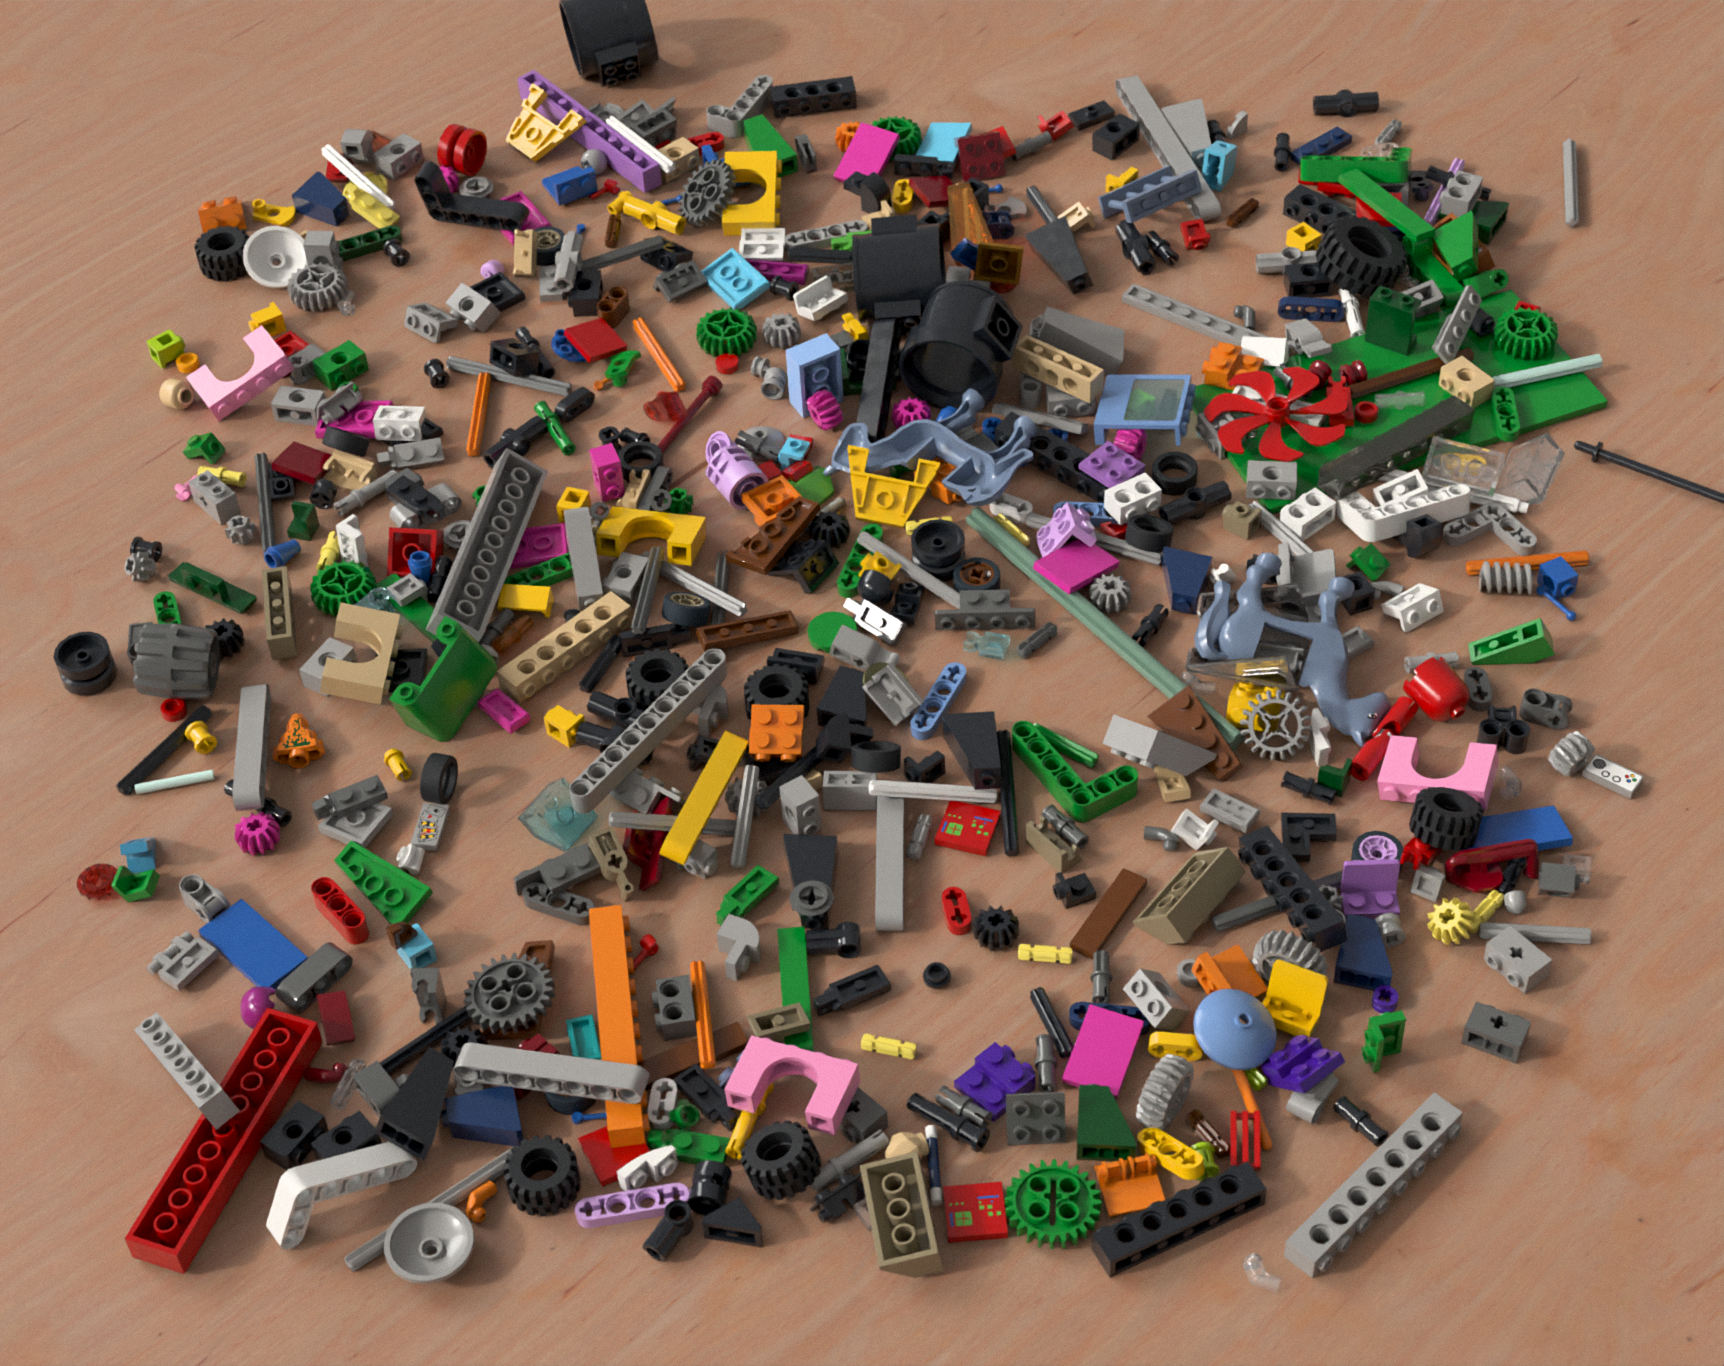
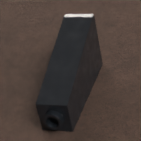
(1060, 253)
(975, 747)
(812, 860)
(416, 1108)

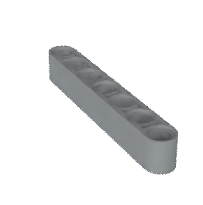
(252, 747)
(889, 864)
(551, 1073)

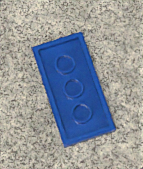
(1539, 824)
(252, 945)

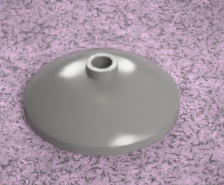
(428, 1230)

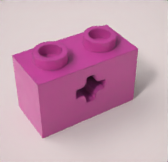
(607, 472)

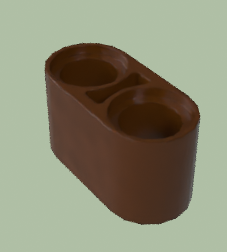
(614, 306)

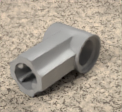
(1311, 1103)

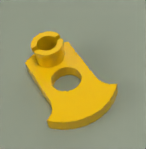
(262, 211)

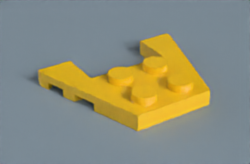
(535, 134)
(884, 498)

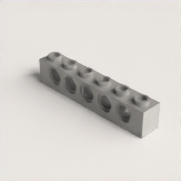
(186, 1070)

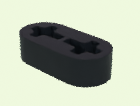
(575, 404)

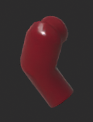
(325, 1076)

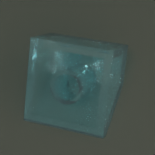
(553, 817)

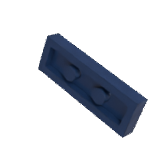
(1323, 145)

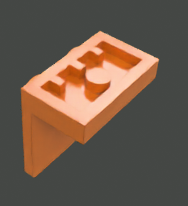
(1228, 971)

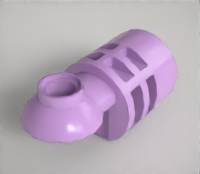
(731, 469)

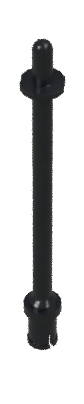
(1598, 452)

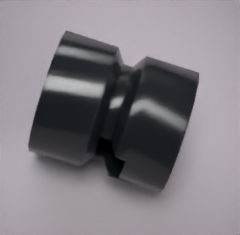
(709, 1187)

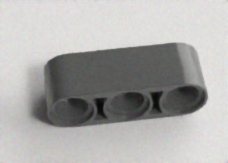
(314, 977)

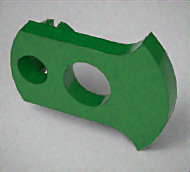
(617, 371)

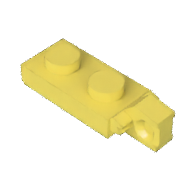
(370, 207)

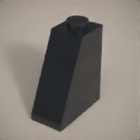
(844, 697)

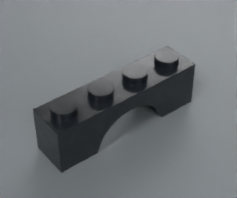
(981, 192)

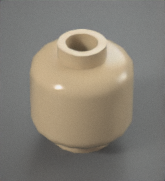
(176, 394)

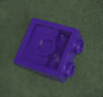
(1301, 1064)
(993, 1077)

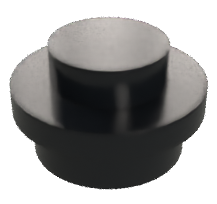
(936, 975)

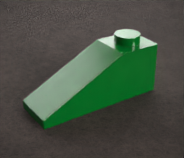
(1514, 646)

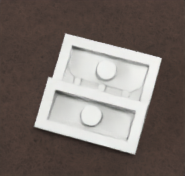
(762, 244)

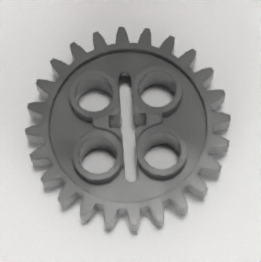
(707, 193)
(509, 993)

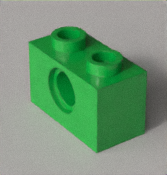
(340, 365)

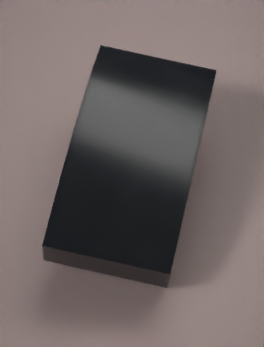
(280, 485)
(908, 602)

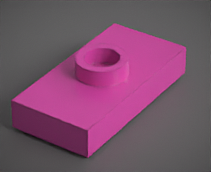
(504, 710)

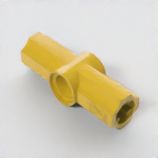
(654, 215)

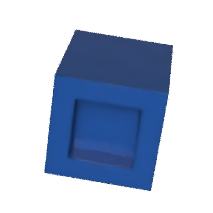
(1558, 578)

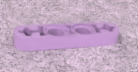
(632, 1200)

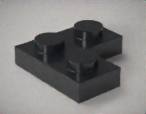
(1301, 828)

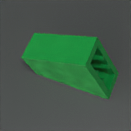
(1459, 245)

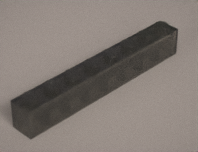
(1394, 447)

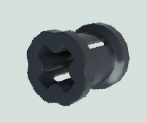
(395, 255)
(784, 287)
(435, 370)
(606, 437)
(150, 546)

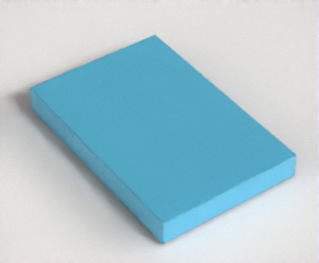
(940, 141)
(735, 279)

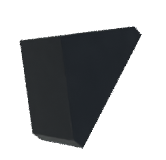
(733, 1224)

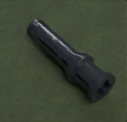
(959, 1127)

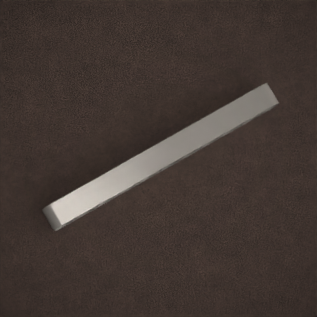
(1165, 143)

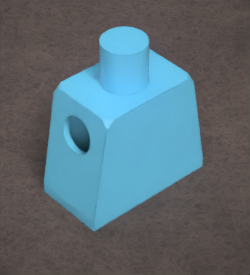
(1219, 158)

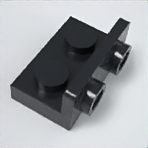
(668, 256)

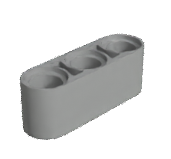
(407, 519)

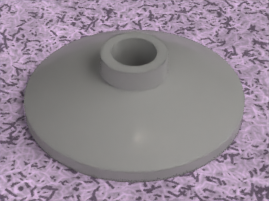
(771, 436)

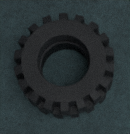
(221, 253)
(648, 670)
(776, 682)
(1446, 818)
(781, 1160)
(545, 1194)

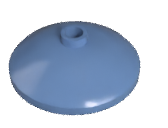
(1229, 1040)

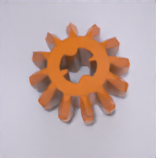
(845, 135)

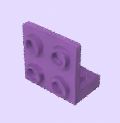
(1111, 465)
(1370, 887)

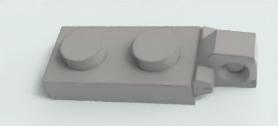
(413, 454)

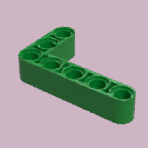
(1379, 169)
(1078, 799)

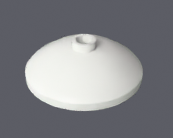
(272, 245)

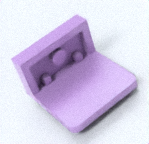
(1064, 524)

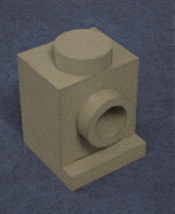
(1241, 519)

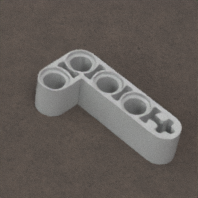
(750, 104)

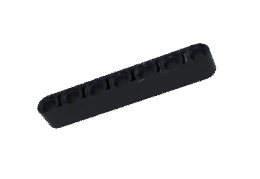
(879, 377)

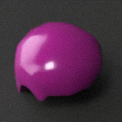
(254, 1004)

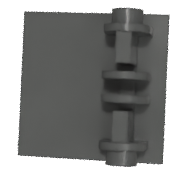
(1035, 1118)

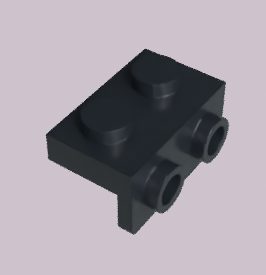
(807, 663)

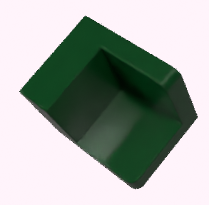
(304, 522)
(1335, 777)

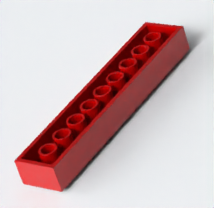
(215, 1160)

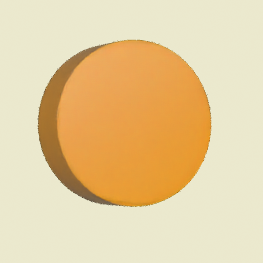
(187, 362)

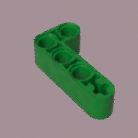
(1427, 267)

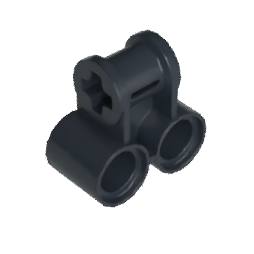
(1504, 730)

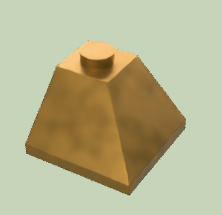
(999, 263)

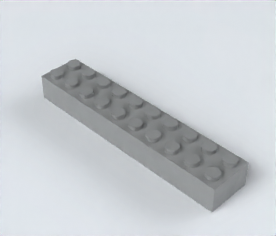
(489, 544)

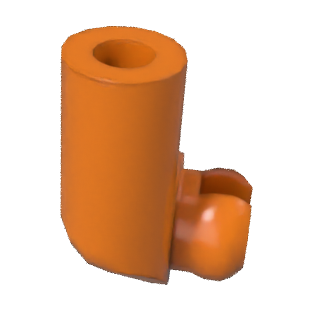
(475, 1202)

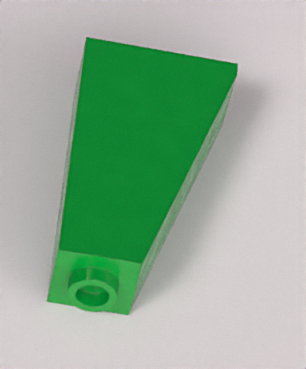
(763, 137)

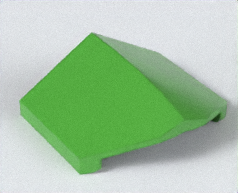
(814, 486)

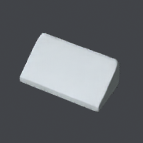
(1272, 350)

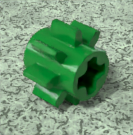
(680, 502)

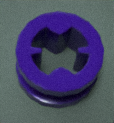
(1387, 992)

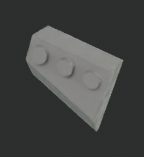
(1154, 747)

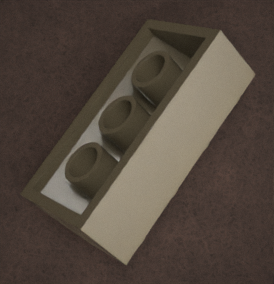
(1191, 896)
(901, 1216)

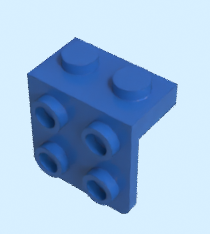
(571, 184)

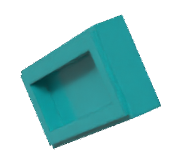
(584, 1037)

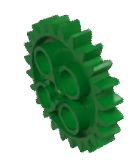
(1081, 1204)

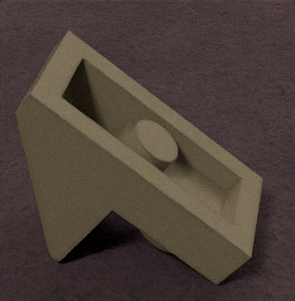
(779, 1022)

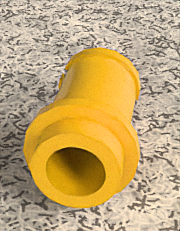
(617, 205)
(395, 761)

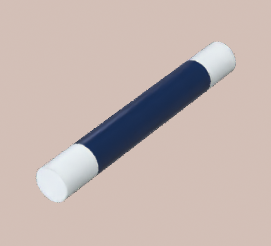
(933, 1166)

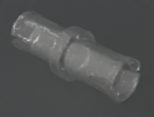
(1400, 399)

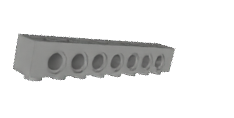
(1359, 1188)

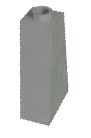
(1190, 127)
(1083, 338)
(583, 556)

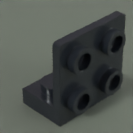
(808, 561)

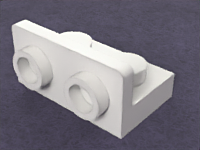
(399, 423)
(351, 541)
(1414, 606)

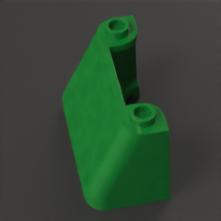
(450, 687)

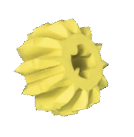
(1451, 921)

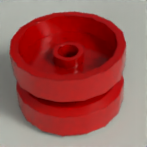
(462, 149)

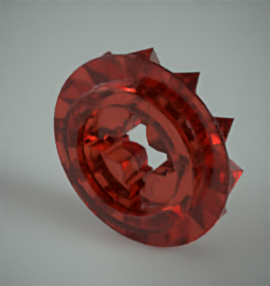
(88, 879)

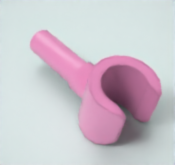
(183, 490)

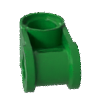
(1487, 281)

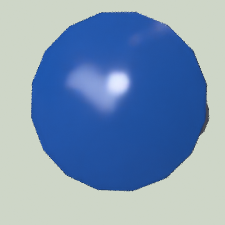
(565, 348)

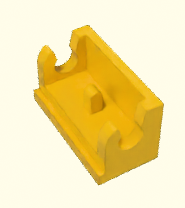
(526, 598)

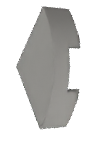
(1238, 126)

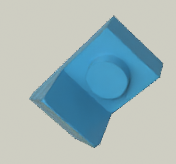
(140, 854)

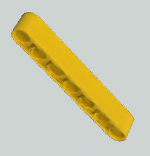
(704, 798)

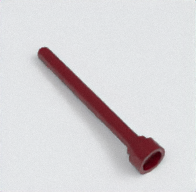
(710, 388)

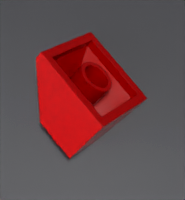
(405, 541)

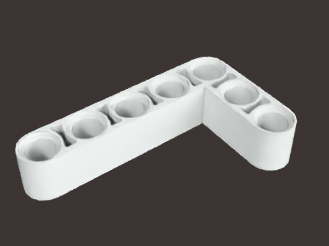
(1390, 520)
(329, 1179)

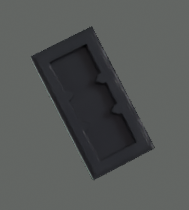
(1091, 115)

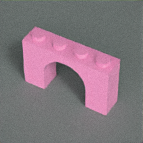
(267, 369)
(1402, 783)
(768, 1060)

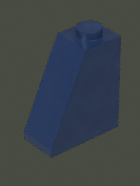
(321, 200)
(1185, 578)
(1362, 957)
(484, 1116)

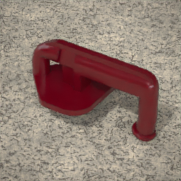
(1480, 869)

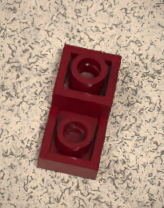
(336, 1018)

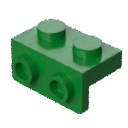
(1383, 1037)

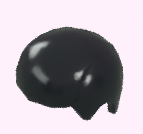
(857, 356)
(875, 587)

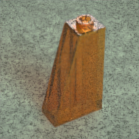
(966, 216)

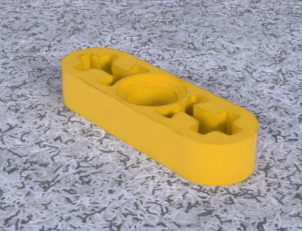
(1185, 1163)

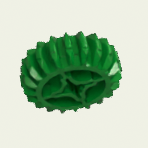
(908, 131)
(726, 332)
(1526, 333)
(328, 585)

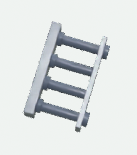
(1150, 194)

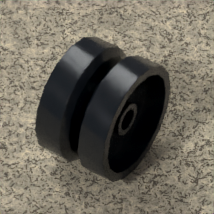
(938, 547)
(85, 663)

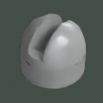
(1515, 901)

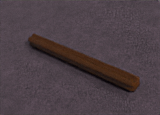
(1403, 375)

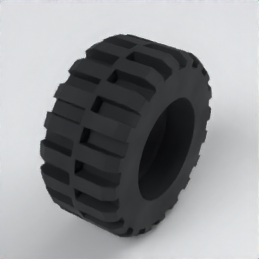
(1360, 255)

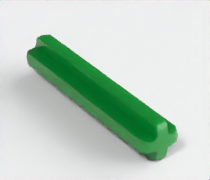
(1069, 747)

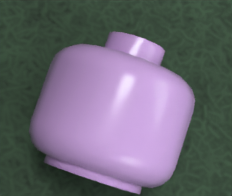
(491, 268)

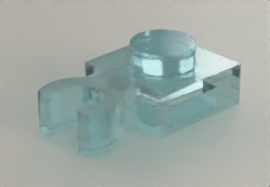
(990, 645)

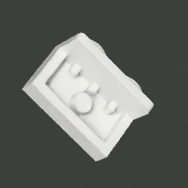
(819, 299)

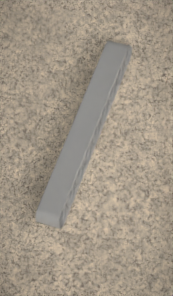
(648, 731)

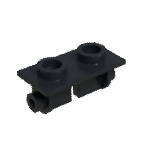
(1482, 323)
(831, 1203)

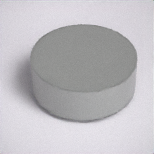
(1185, 974)

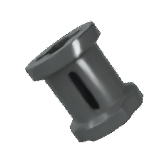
(667, 497)

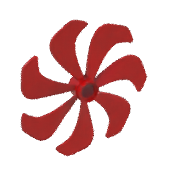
(1276, 413)

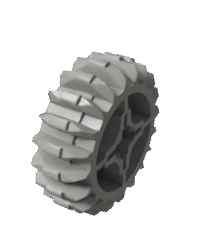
(317, 286)
(1260, 742)
(1289, 949)
(1165, 1092)

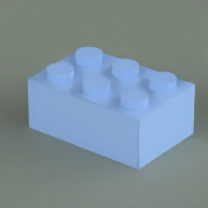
(811, 369)

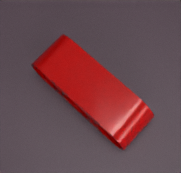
(340, 910)

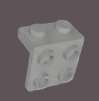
(1308, 570)

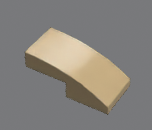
(1171, 784)

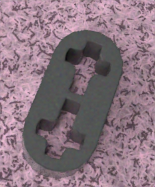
(1482, 688)

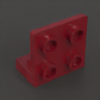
(981, 155)

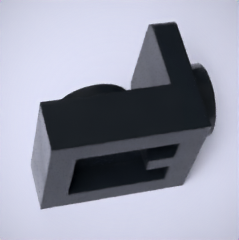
(700, 751)
(927, 770)
(1073, 890)

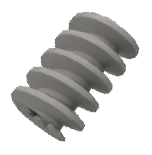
(1506, 577)

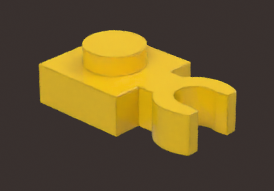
(854, 327)

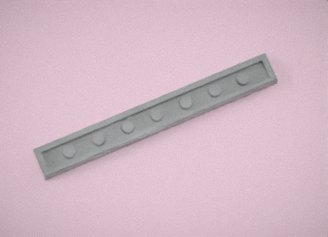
(1187, 316)

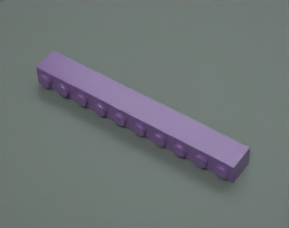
(595, 134)

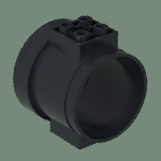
(609, 38)
(897, 269)
(959, 344)

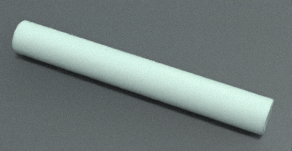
(174, 782)

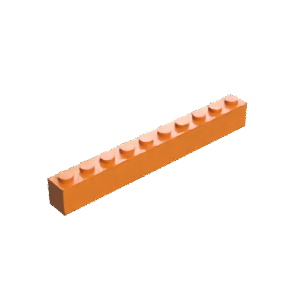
(616, 1016)

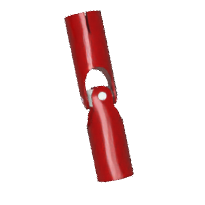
(1375, 749)

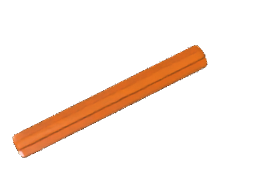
(659, 354)
(478, 414)
(1573, 558)
(702, 1015)

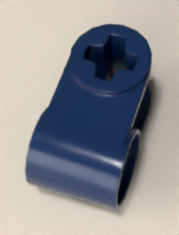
(996, 224)

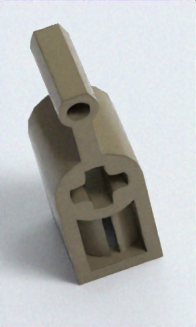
(608, 849)

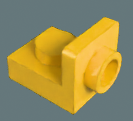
(1114, 182)

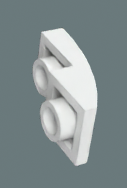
(1318, 738)
(655, 1164)

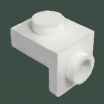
(1194, 830)

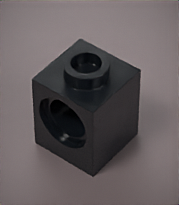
(1362, 597)

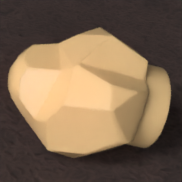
(906, 1143)

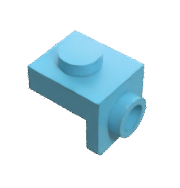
(792, 451)

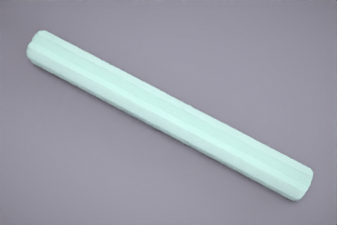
(1548, 371)

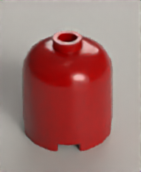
(1438, 690)

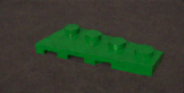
(383, 884)

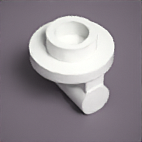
(1223, 573)
(410, 858)

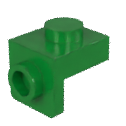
(204, 445)
(1369, 561)
(135, 886)

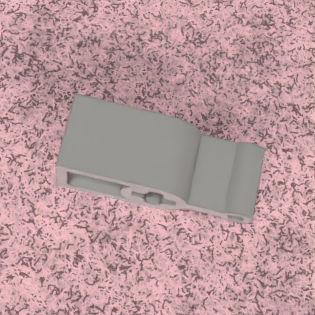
(1306, 338)
(860, 649)

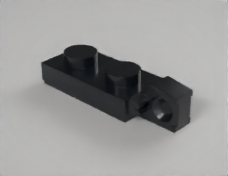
(922, 166)
(416, 498)
(654, 637)
(852, 991)
(706, 1096)

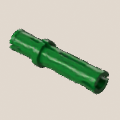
(564, 442)

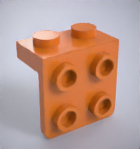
(222, 214)

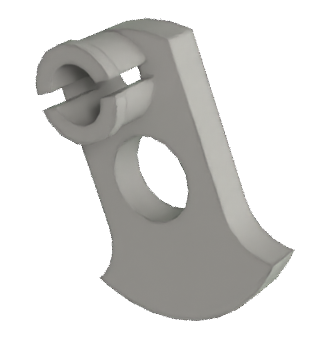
(1014, 205)

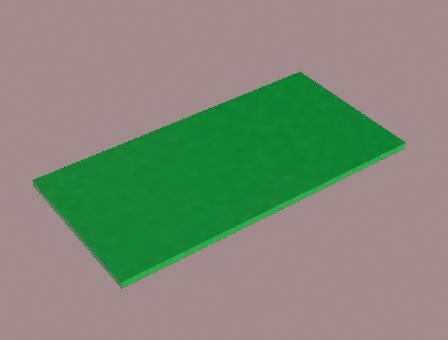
(1536, 402)

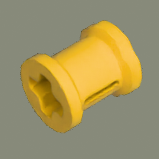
(201, 738)

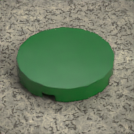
(825, 627)

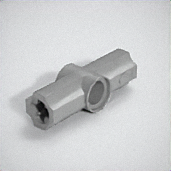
(568, 261)
(1276, 261)

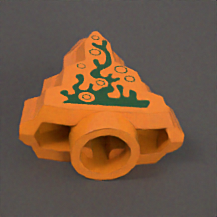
(298, 744)

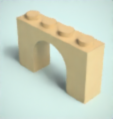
(368, 679)

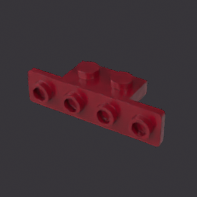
(644, 846)

